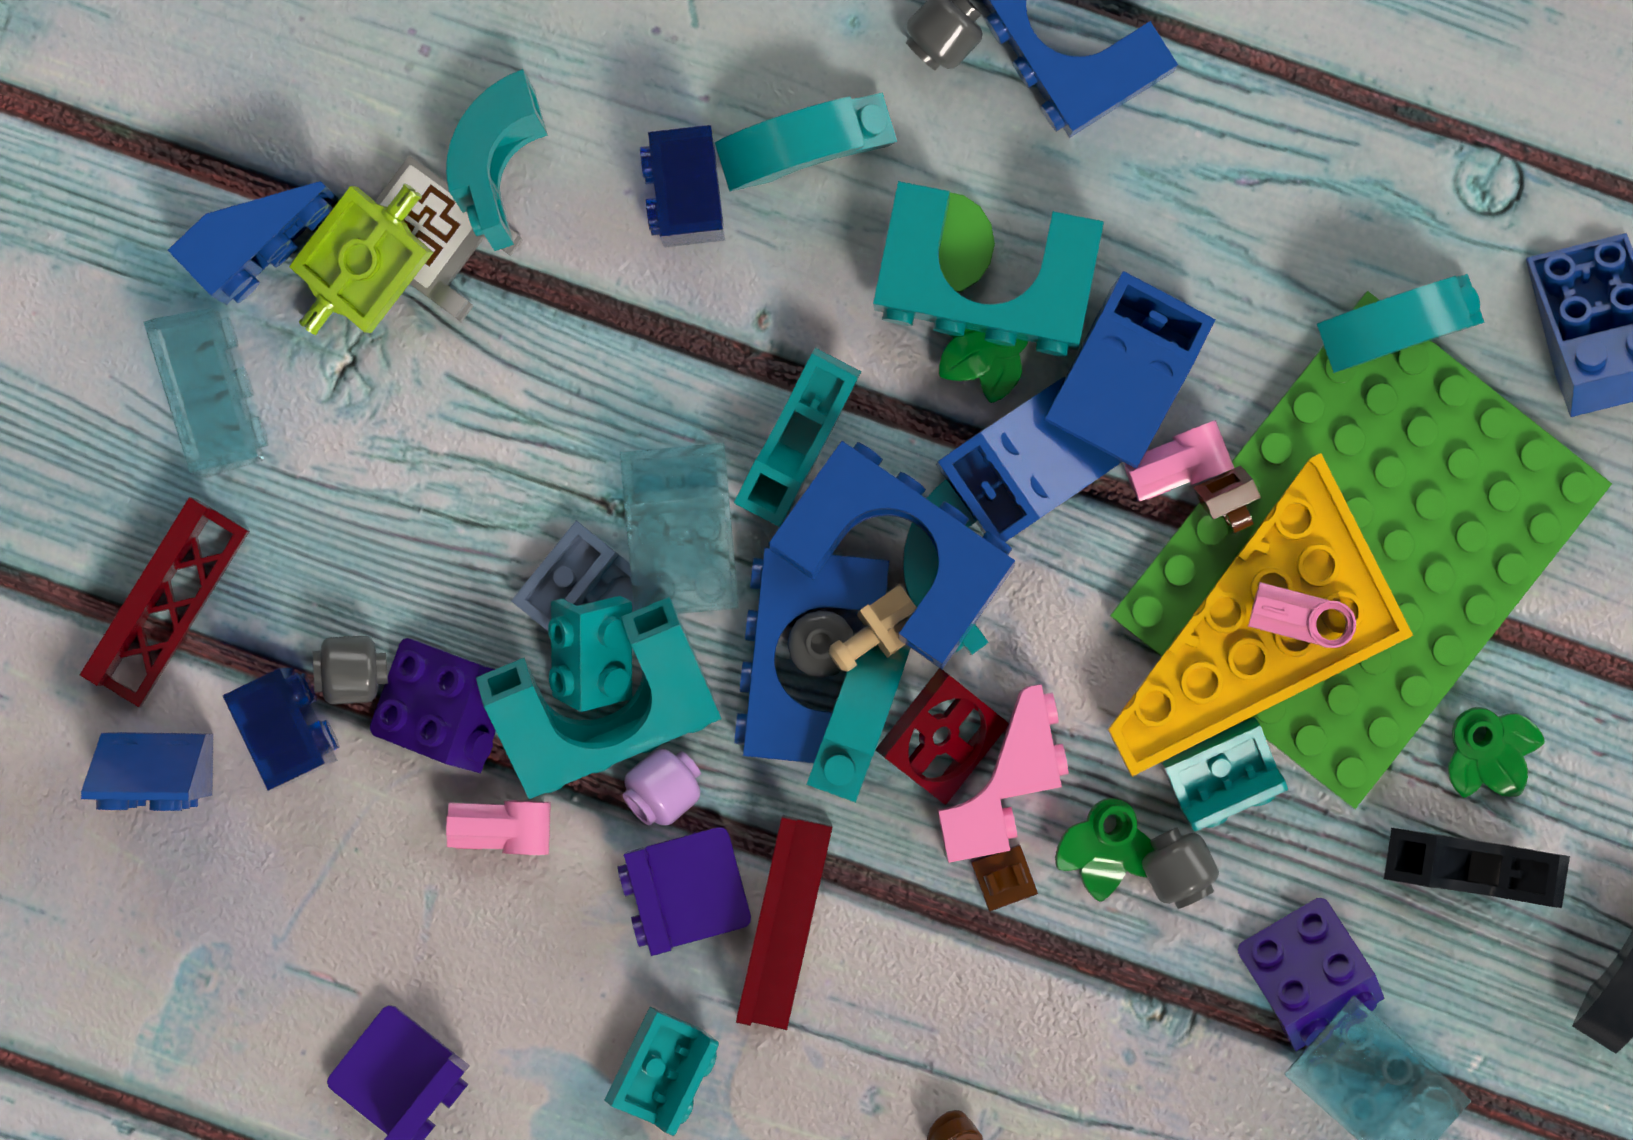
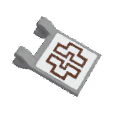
(443, 229)

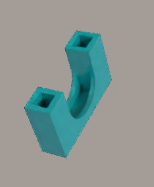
(1046, 313)
(556, 750)

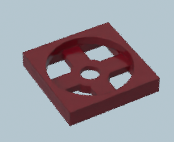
(965, 755)

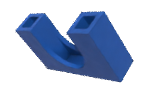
(1085, 86)
(856, 489)
(776, 722)

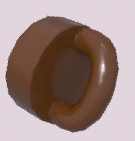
(954, 1126)

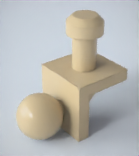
(882, 626)

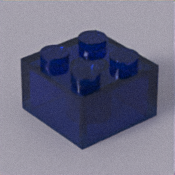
(685, 186)
(282, 727)

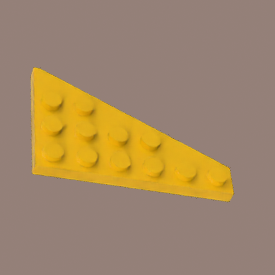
(1229, 671)

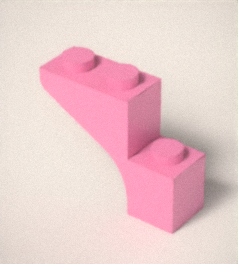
(1024, 766)

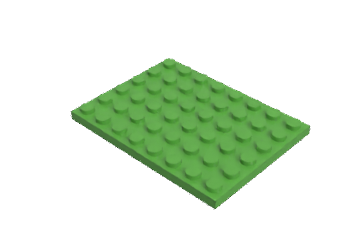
(1456, 508)

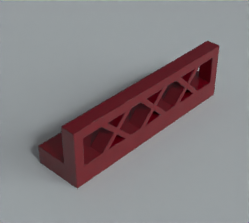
(147, 592)
(784, 923)

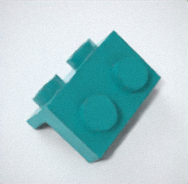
(590, 653)
(1224, 775)
(663, 1071)

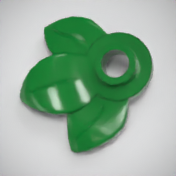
(974, 358)
(1497, 757)
(1101, 855)

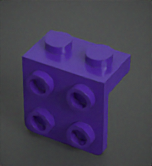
(435, 707)
(685, 890)
(1309, 970)
(398, 1076)

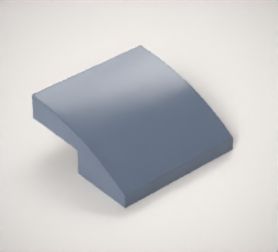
(578, 571)

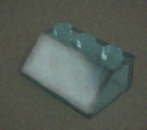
(206, 391)

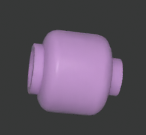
(662, 787)

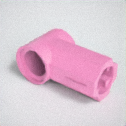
(1189, 458)
(1296, 615)
(510, 826)

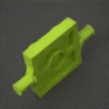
(360, 259)

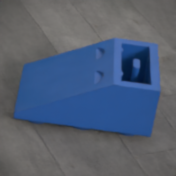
(238, 242)
(1588, 320)
(1129, 369)
(1022, 468)
(156, 767)

